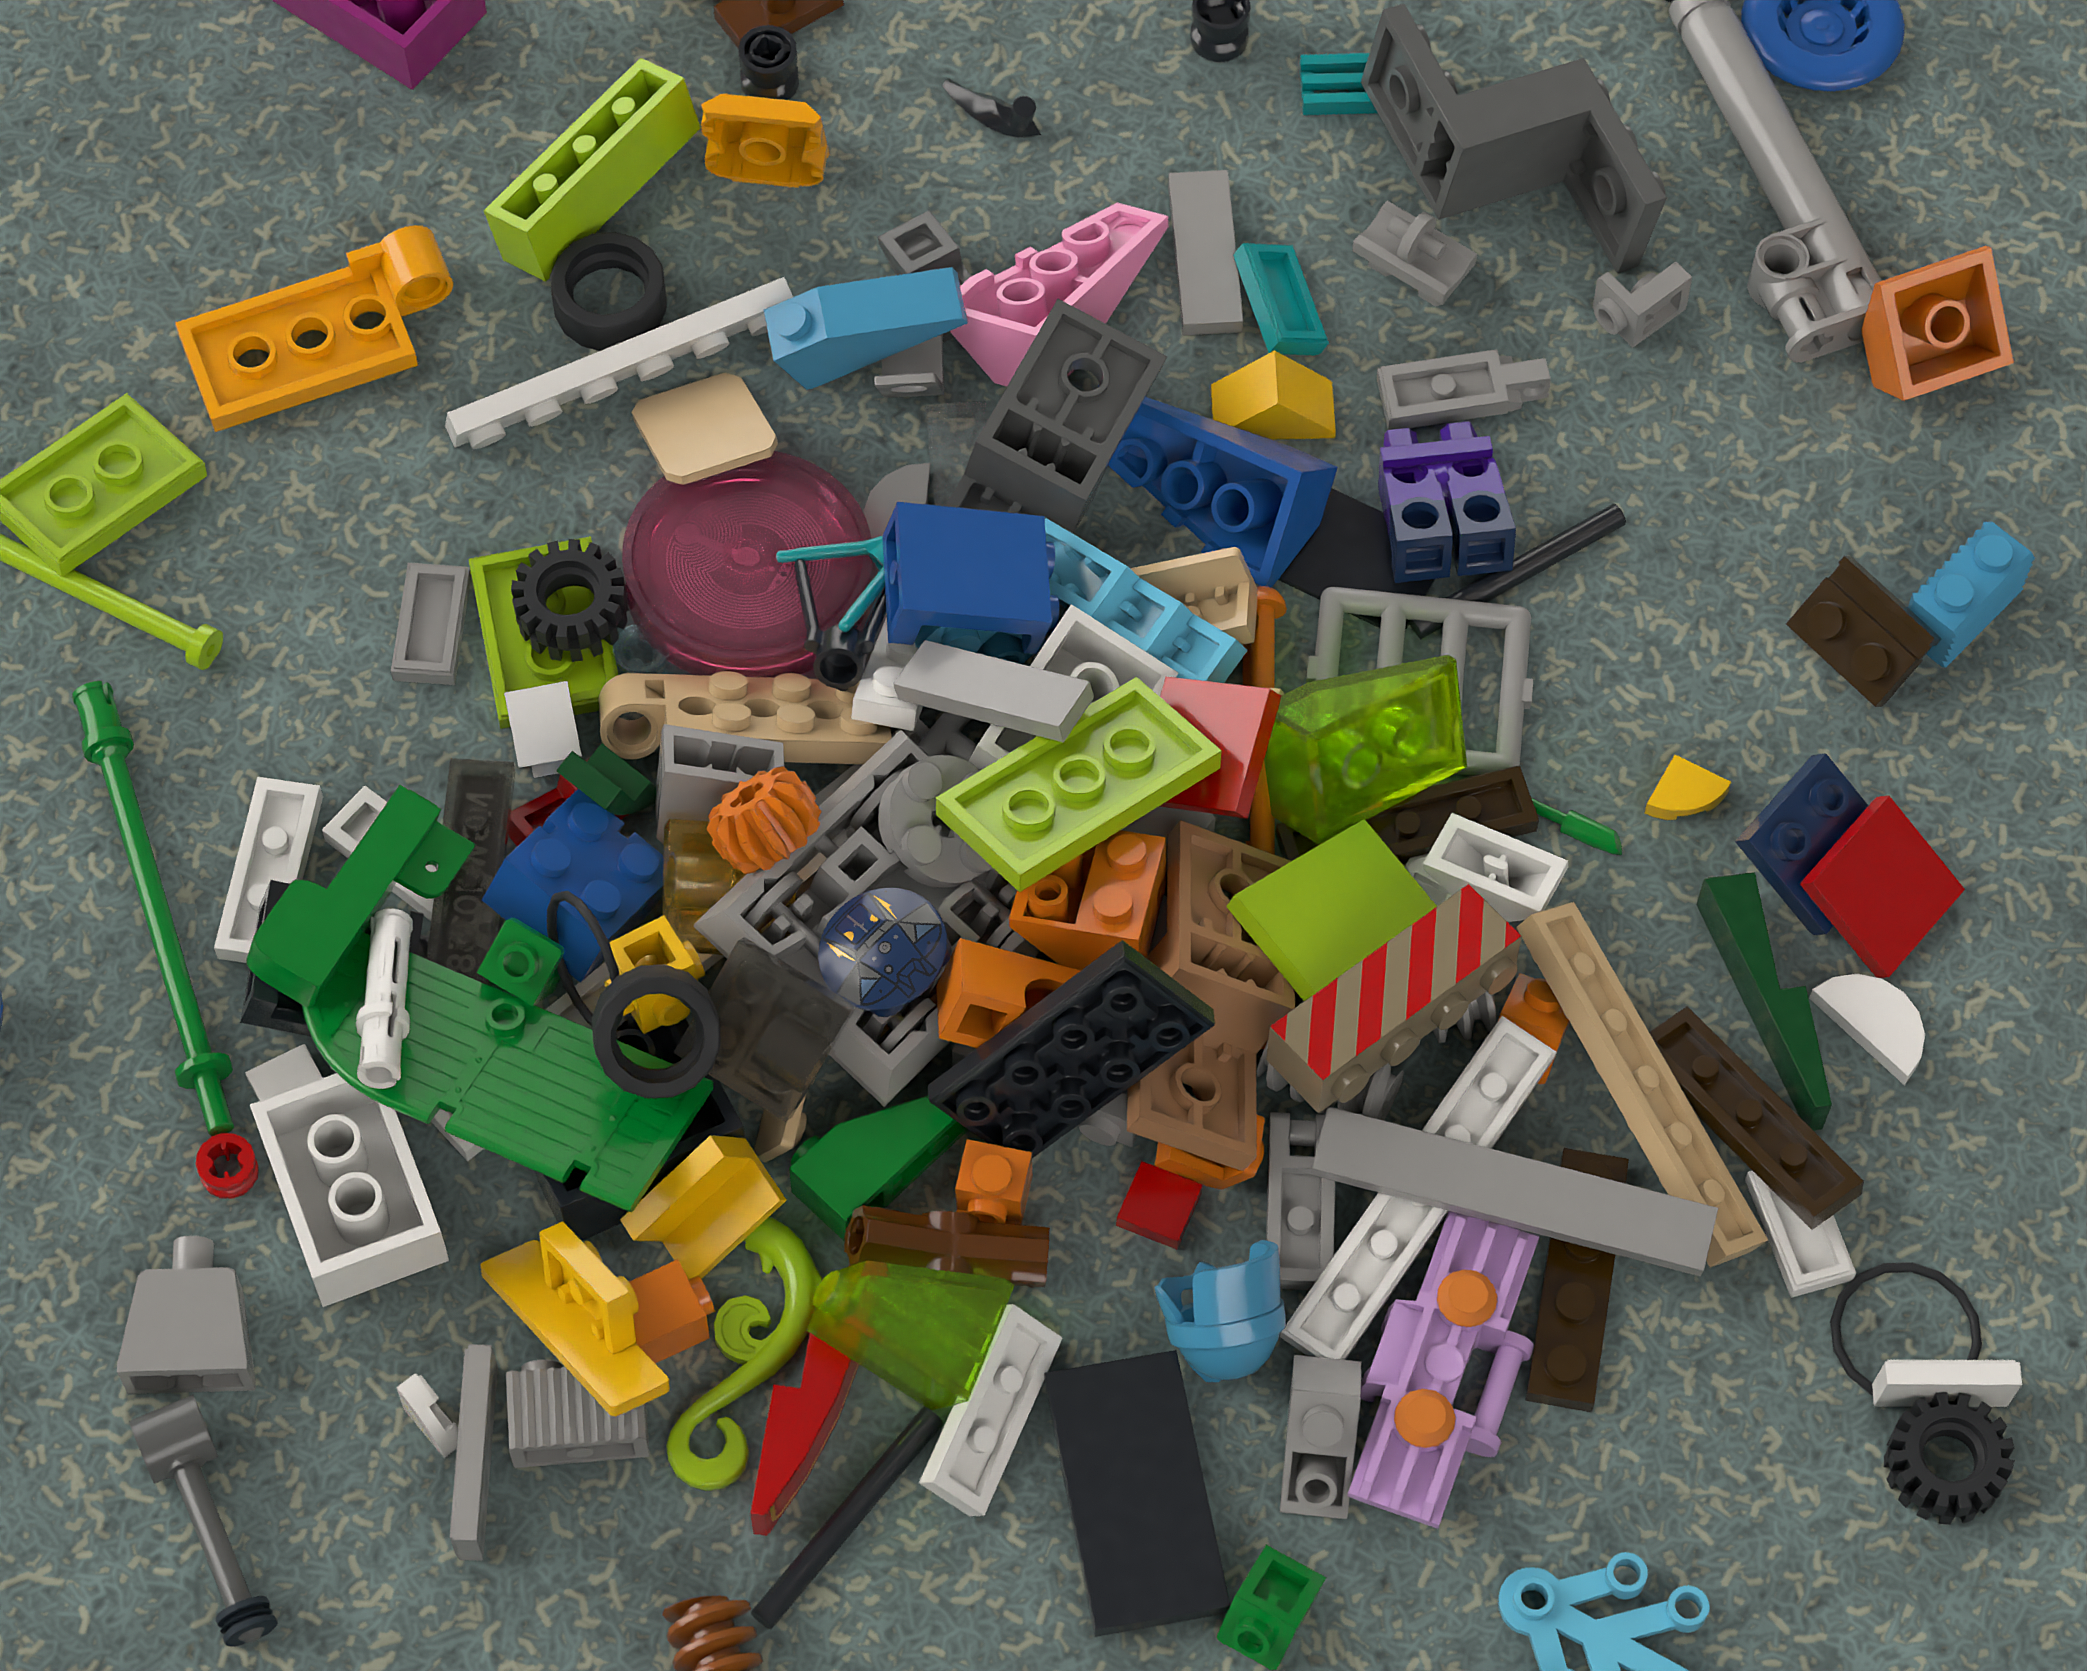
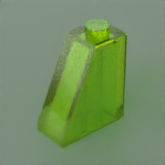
(912, 1325)

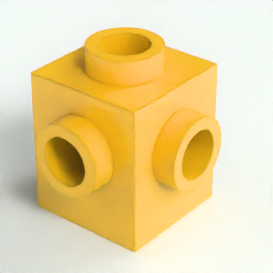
(655, 945)

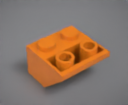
(1096, 901)

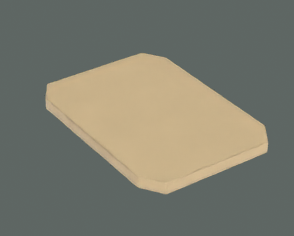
(704, 428)

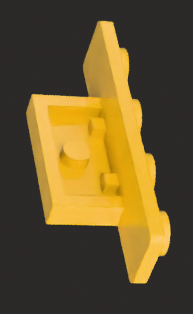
(579, 1315)

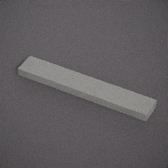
(1514, 1191)

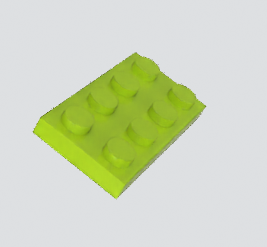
(1068, 796)

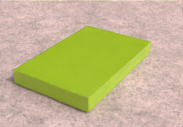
(96, 484)
(511, 659)
(1330, 908)

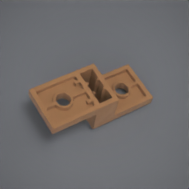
(1232, 975)

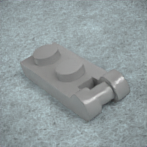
(1298, 1203)

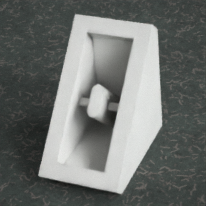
(1499, 868)

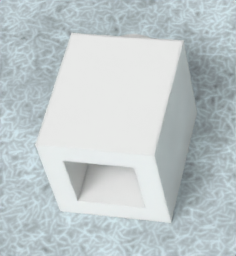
(542, 727)

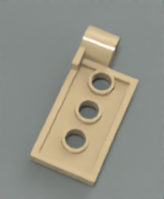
(787, 709)

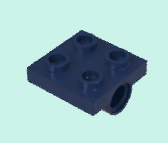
(1799, 831)

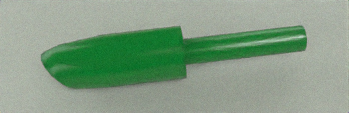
(1582, 828)

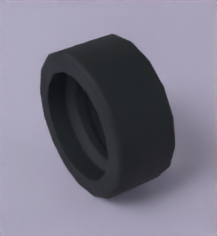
(606, 252)
(665, 1081)

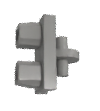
(1415, 253)

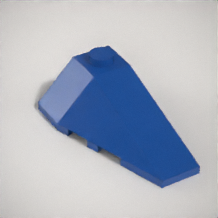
(1226, 484)

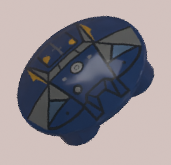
(883, 949)

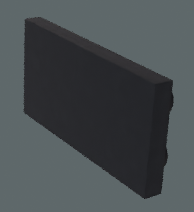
(1072, 1052)
(1136, 1493)

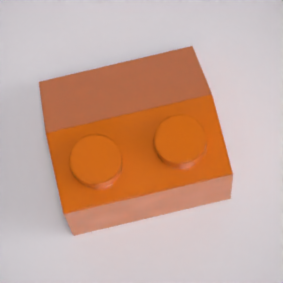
(1936, 326)

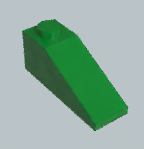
(870, 1159)

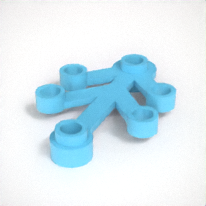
(1606, 1640)

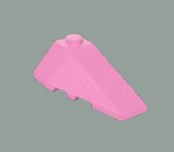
(1084, 270)

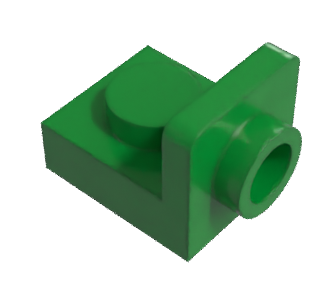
(523, 962)
(1270, 1607)

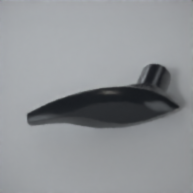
(995, 113)

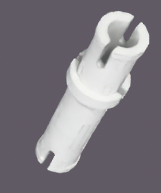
(383, 1017)

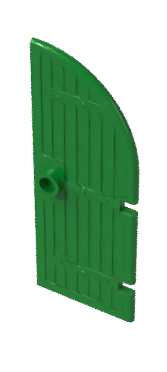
(510, 1078)

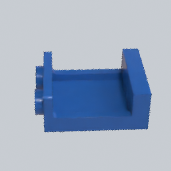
(968, 573)

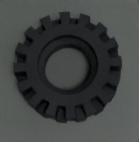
(564, 570)
(1966, 1424)

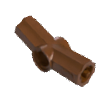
(949, 1243)

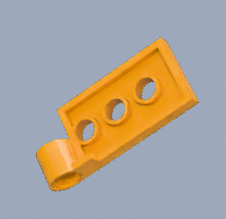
(387, 278)

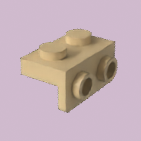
(1212, 587)

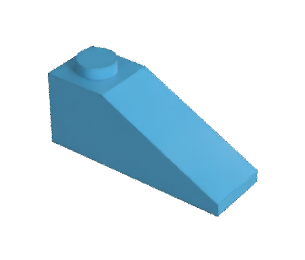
(861, 322)

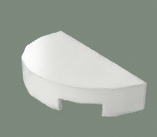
(1876, 1018)

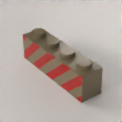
(1394, 999)

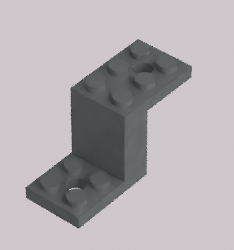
(1513, 138)

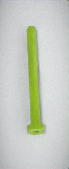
(199, 644)

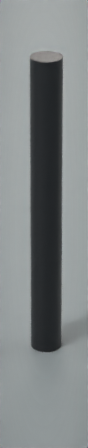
(1533, 562)
(846, 1518)

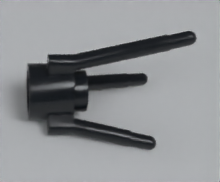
(838, 654)

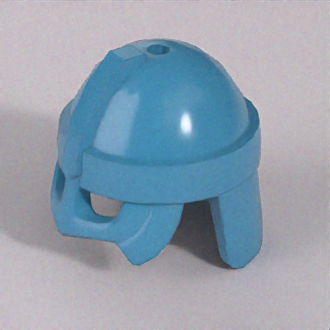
(1232, 1314)

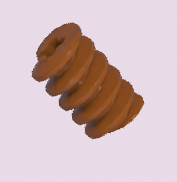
(708, 1636)

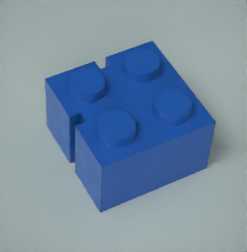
(589, 857)

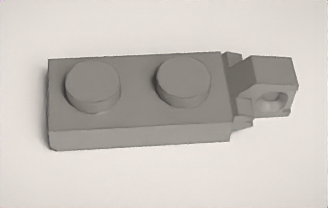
(1459, 388)

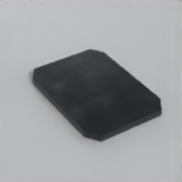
(1349, 552)

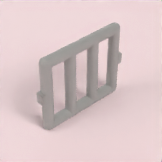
(1456, 617)

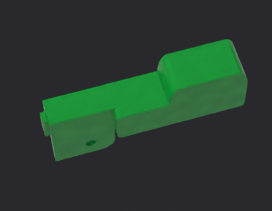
(318, 927)

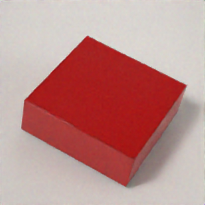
(1159, 1205)

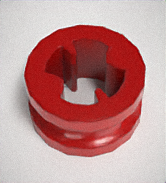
(225, 1145)

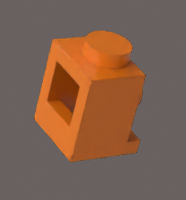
(994, 1183)

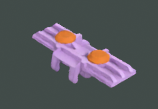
(1422, 1358)

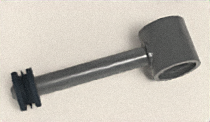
(176, 1447)

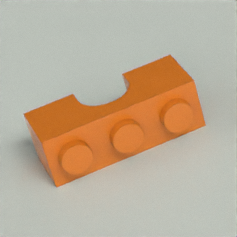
(990, 989)

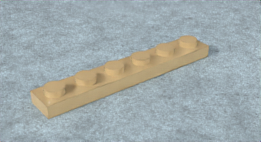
(1638, 1076)

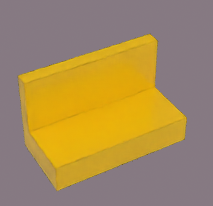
(707, 1204)

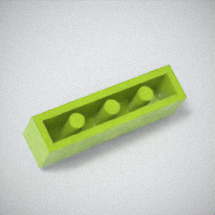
(593, 167)

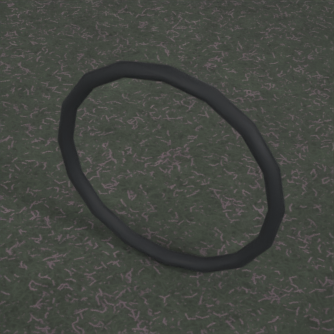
(600, 937)
(1895, 1268)

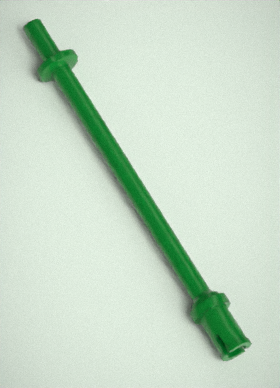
(108, 746)

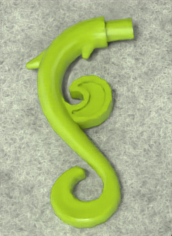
(759, 1358)

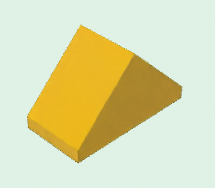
(1276, 400)

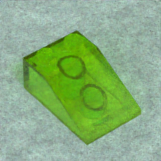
(1363, 744)

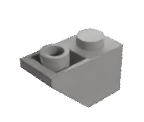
(1320, 1436)

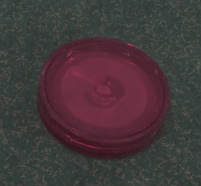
(708, 571)

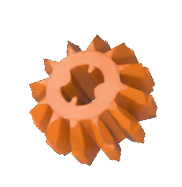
(764, 820)

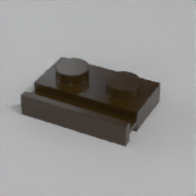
(1863, 631)

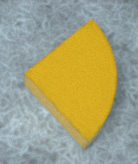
(1686, 791)

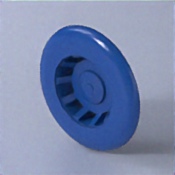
(1820, 40)

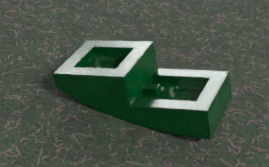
(609, 781)

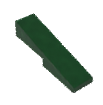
(1781, 1016)

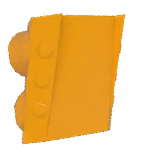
(764, 141)

